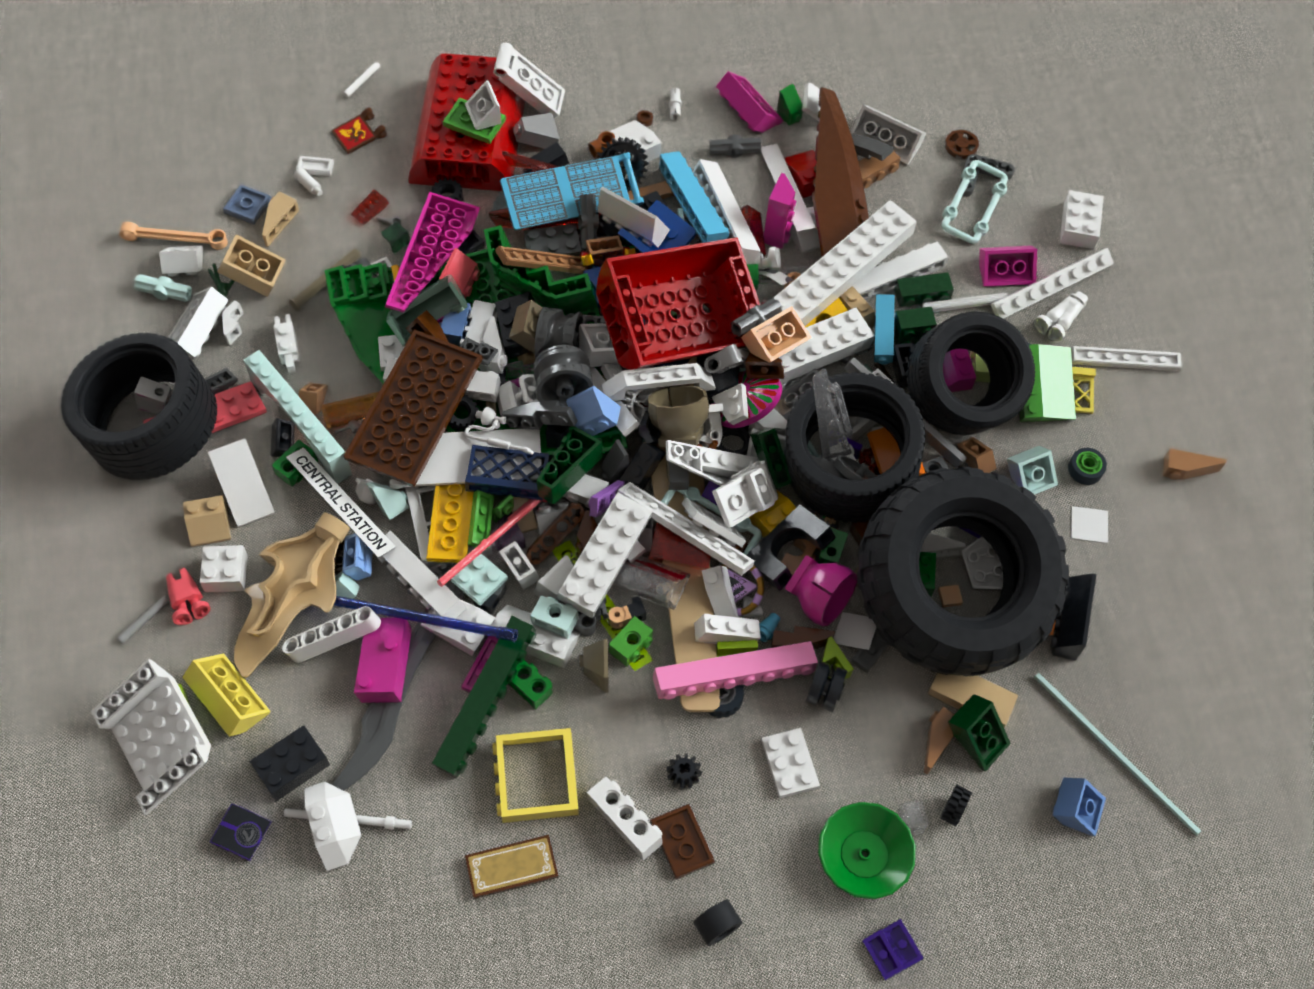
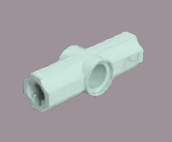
(163, 288)

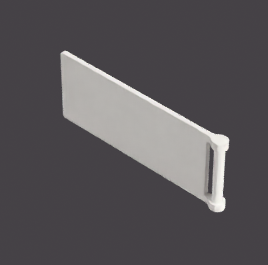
(452, 455)

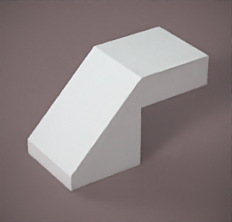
(231, 328)

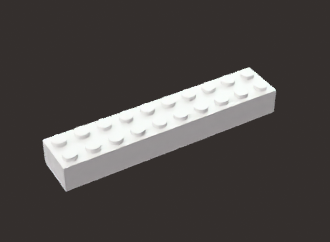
(847, 262)

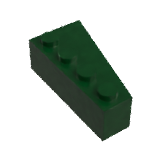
(569, 464)

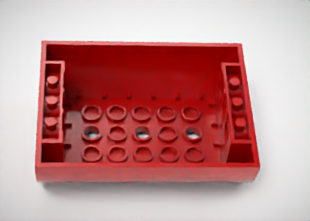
(438, 149)
(677, 281)

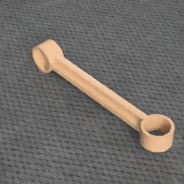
(130, 232)

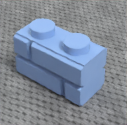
(356, 558)

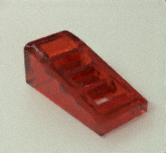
(378, 207)

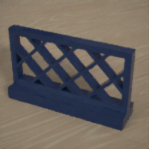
(501, 486)

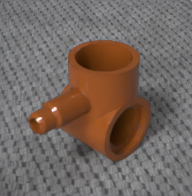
(595, 145)

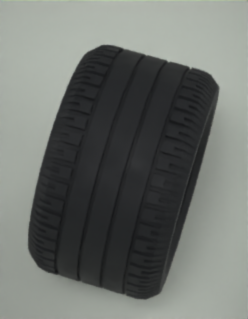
(1006, 358)

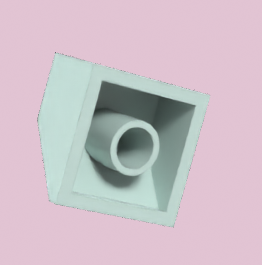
(1033, 469)

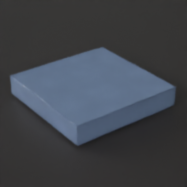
(247, 204)

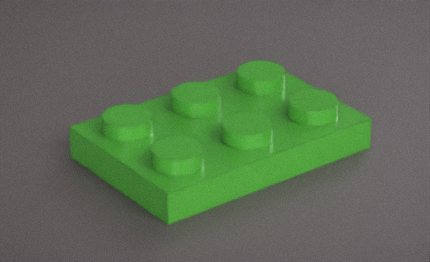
(460, 121)

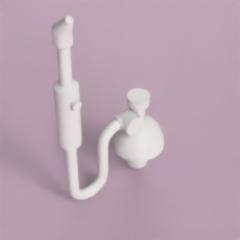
(487, 418)

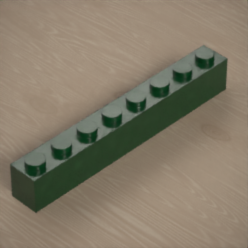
(483, 699)

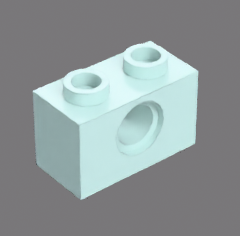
(560, 625)

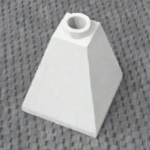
(553, 580)

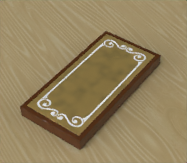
(511, 866)

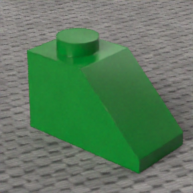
(789, 105)

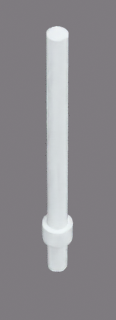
(389, 822)

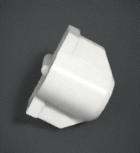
(363, 491)

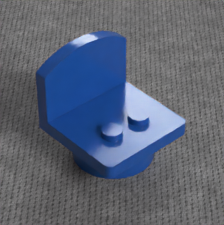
(679, 235)

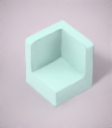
(346, 586)

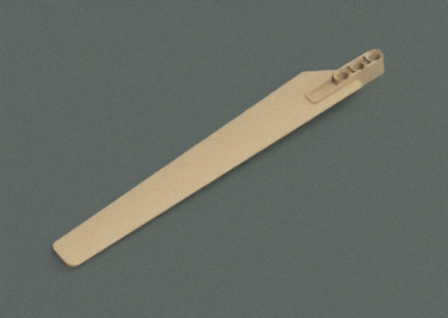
(692, 603)

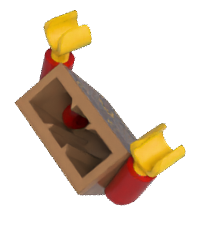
(603, 248)

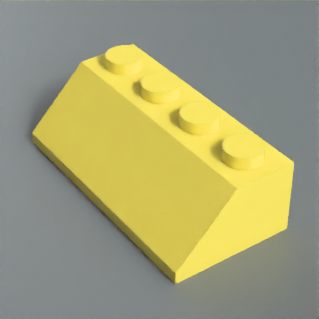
(225, 694)

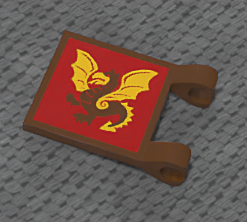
(357, 132)

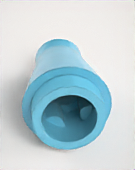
(768, 626)

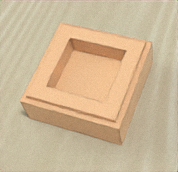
(950, 596)

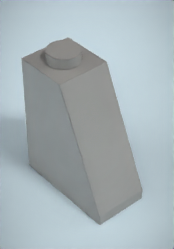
(536, 130)

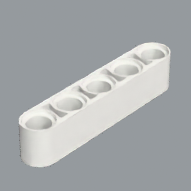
(331, 634)

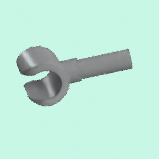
(390, 221)
(353, 425)

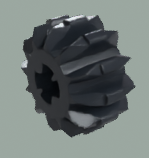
(682, 764)

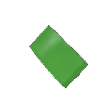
(503, 508)

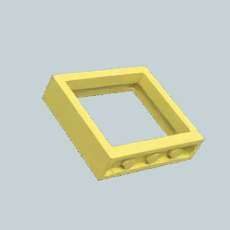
(535, 812)

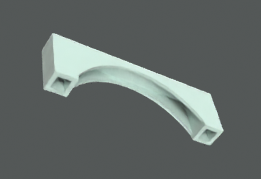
(270, 382)

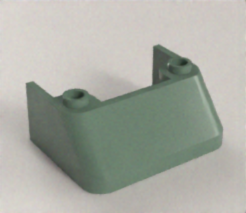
(437, 299)

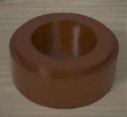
(645, 118)

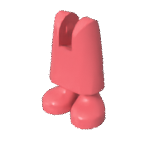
(183, 590)

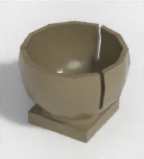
(684, 418)

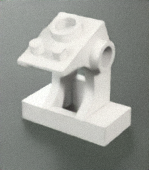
(712, 426)

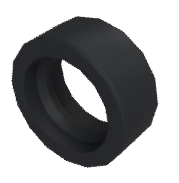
(739, 432)

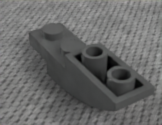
(538, 413)

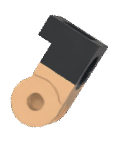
(620, 616)

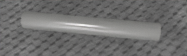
(142, 620)

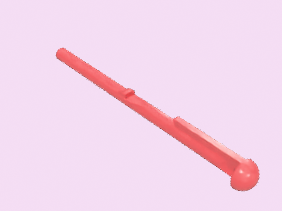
(485, 543)

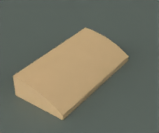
(958, 689)

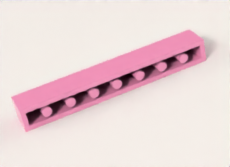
(734, 670)

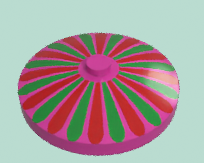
(761, 399)

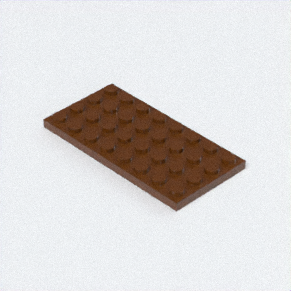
(413, 408)

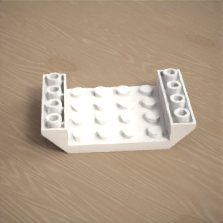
(154, 732)

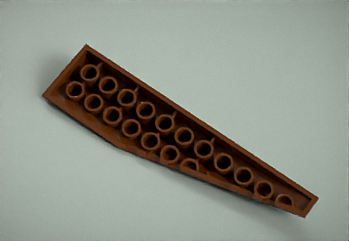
(838, 183)

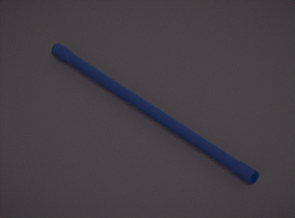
(498, 632)

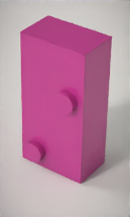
(383, 662)

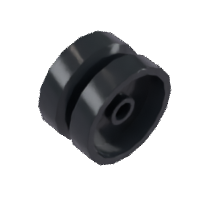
(826, 686)

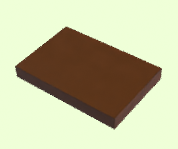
(683, 841)

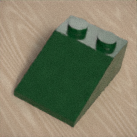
(980, 731)

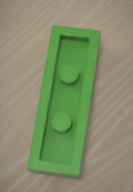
(480, 518)

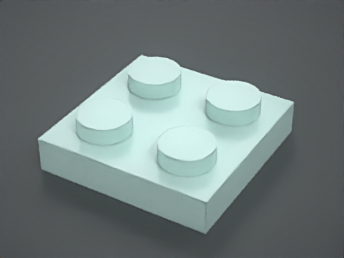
(480, 579)

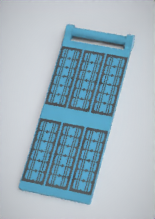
(556, 192)

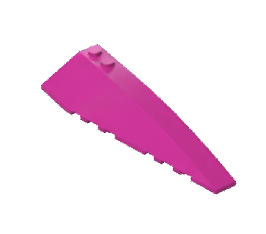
(439, 230)

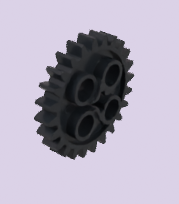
(627, 145)

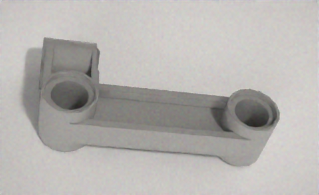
(727, 358)

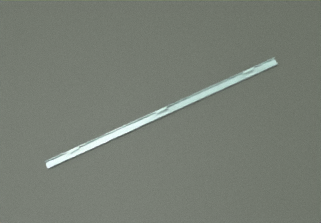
(1111, 748)

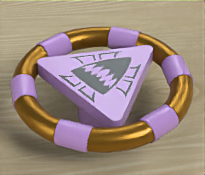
(742, 587)

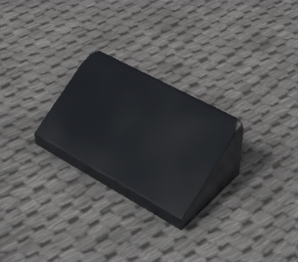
(281, 437)

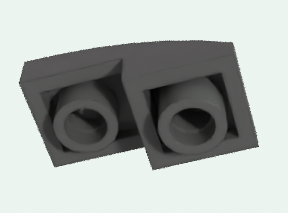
(487, 351)

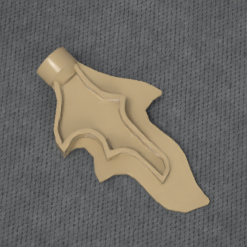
(300, 579)

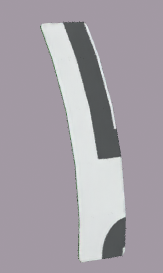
(776, 275)

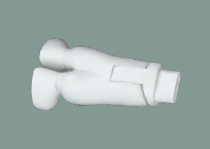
(1061, 316)

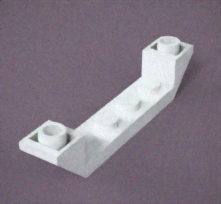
(657, 377)

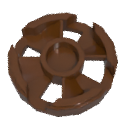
(961, 144)

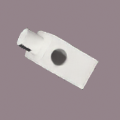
(151, 395)

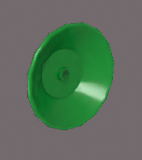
(872, 830)

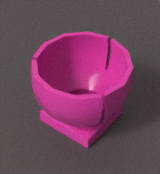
(822, 589)

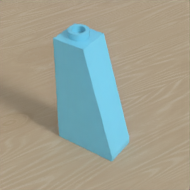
(884, 329)

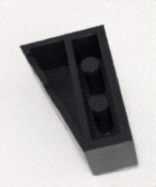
(506, 312)

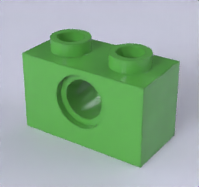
(636, 631)

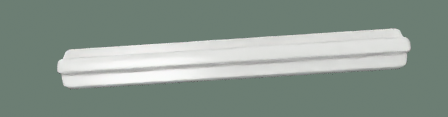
(967, 302)

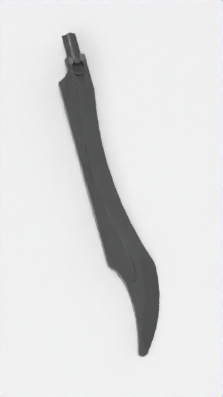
(381, 718)

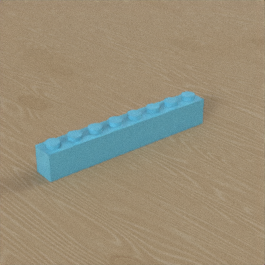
(692, 198)

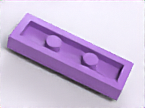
(601, 501)

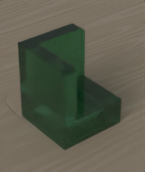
(396, 236)

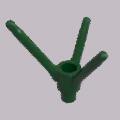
(222, 287)

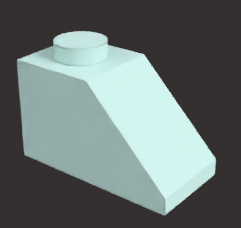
(390, 501)

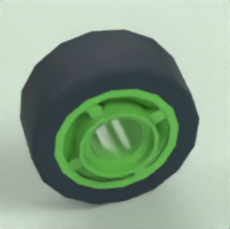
(1091, 458)

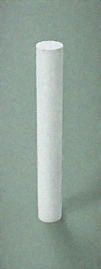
(361, 80)

